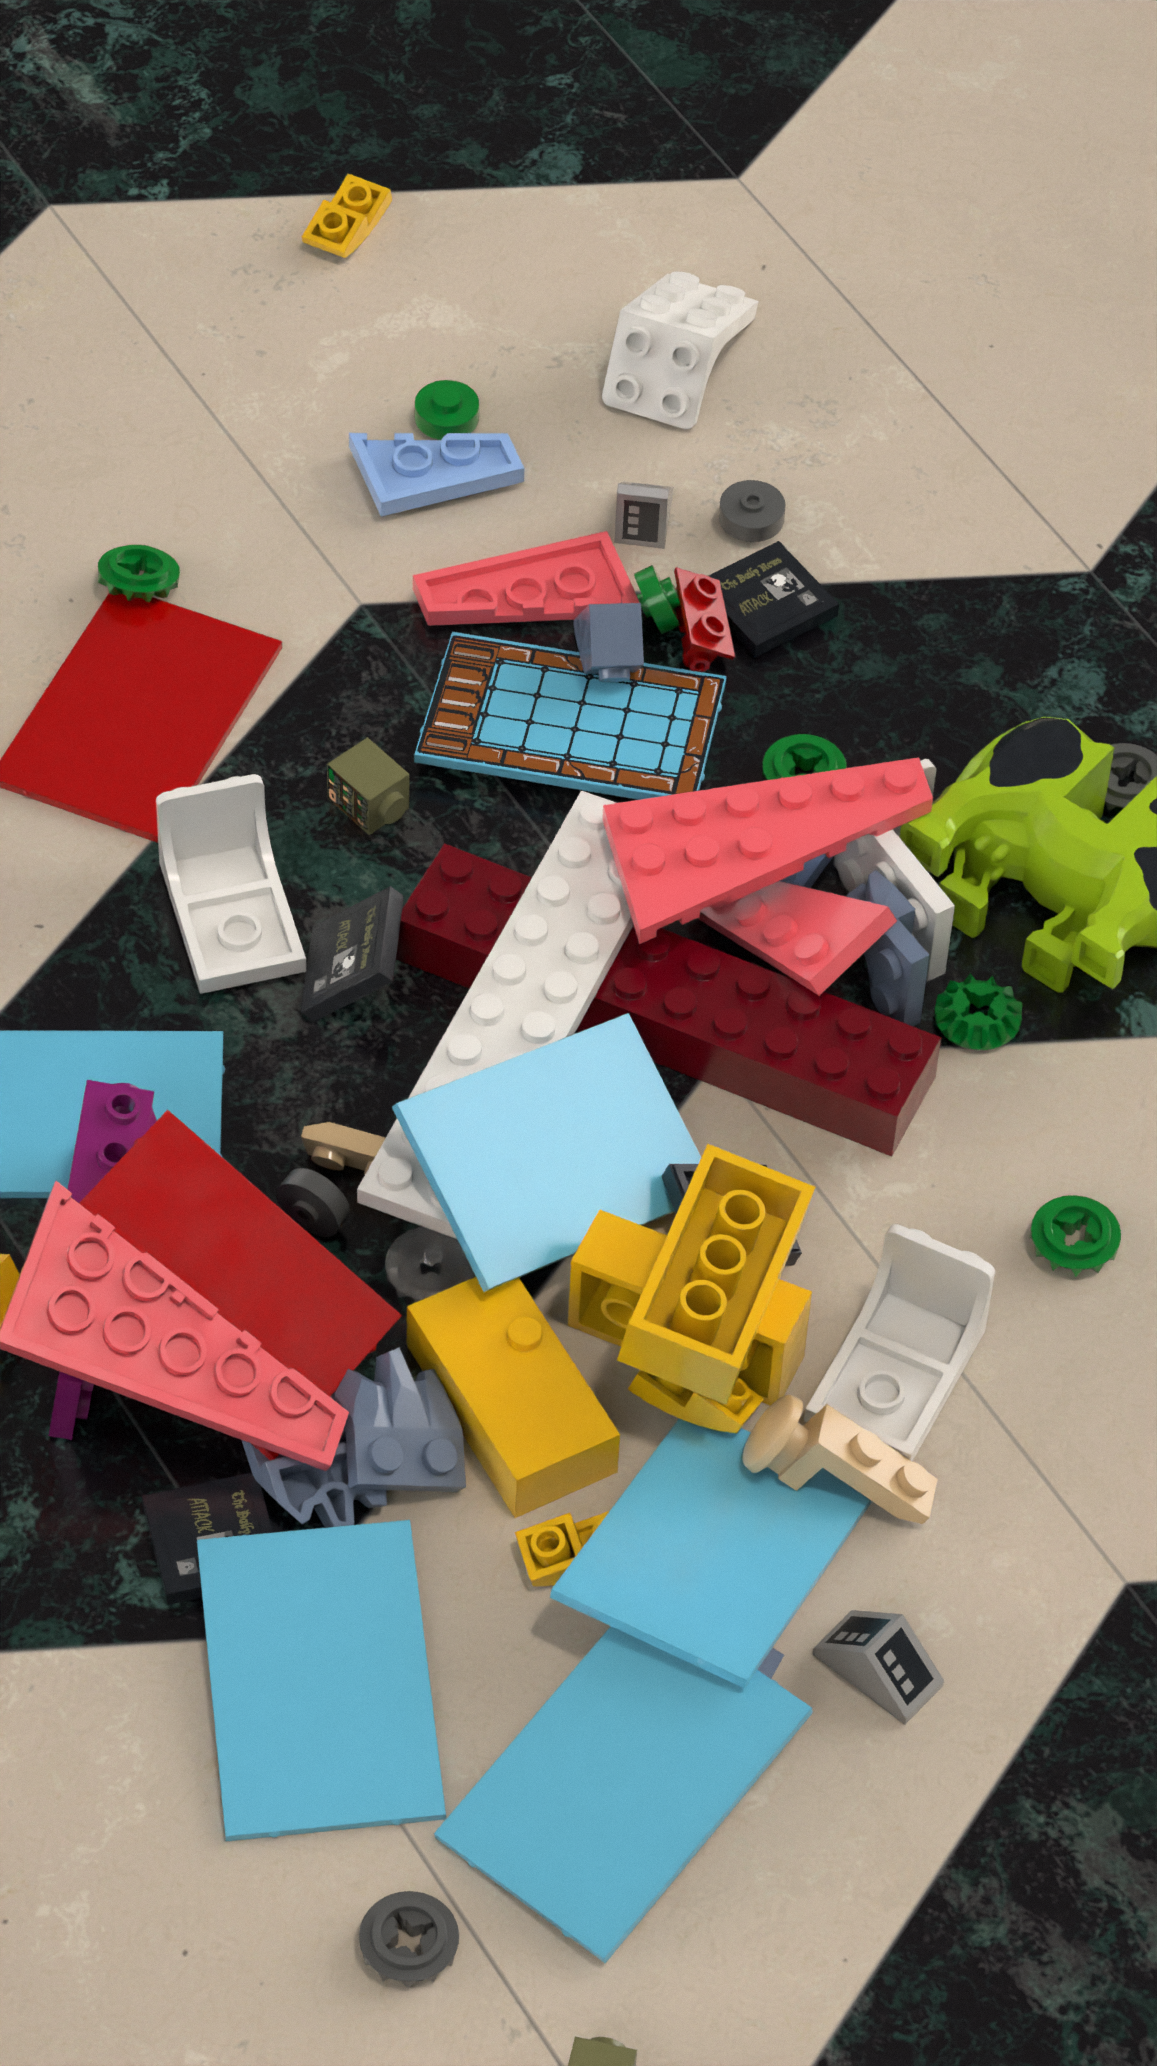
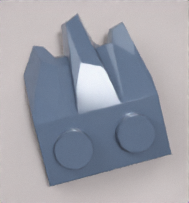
(896, 960)
(401, 1430)
(304, 1487)

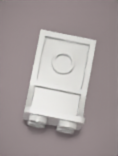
(669, 346)
(898, 865)
(226, 884)
(909, 1339)

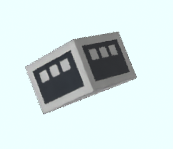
(642, 514)
(882, 1660)

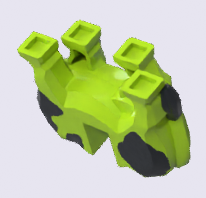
(1033, 816)

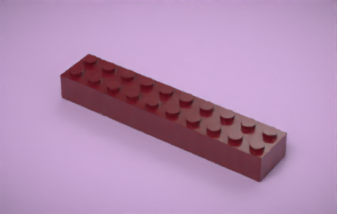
(700, 1010)

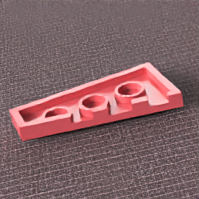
(526, 584)
(801, 930)

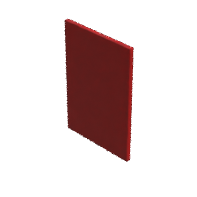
(136, 711)
(241, 1254)

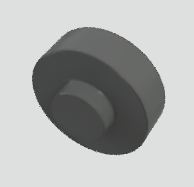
(752, 511)
(313, 1202)

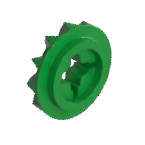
(121, 569)
(803, 752)
(978, 1030)
(1064, 1217)

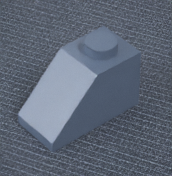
(610, 640)

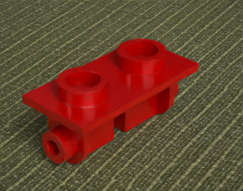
(702, 619)

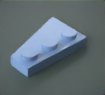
(425, 472)

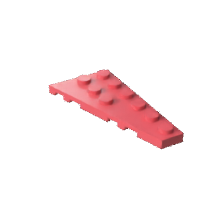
(740, 838)
(141, 1331)

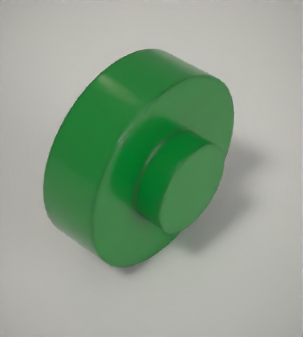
(446, 408)
(658, 598)

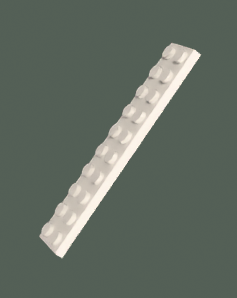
(525, 993)

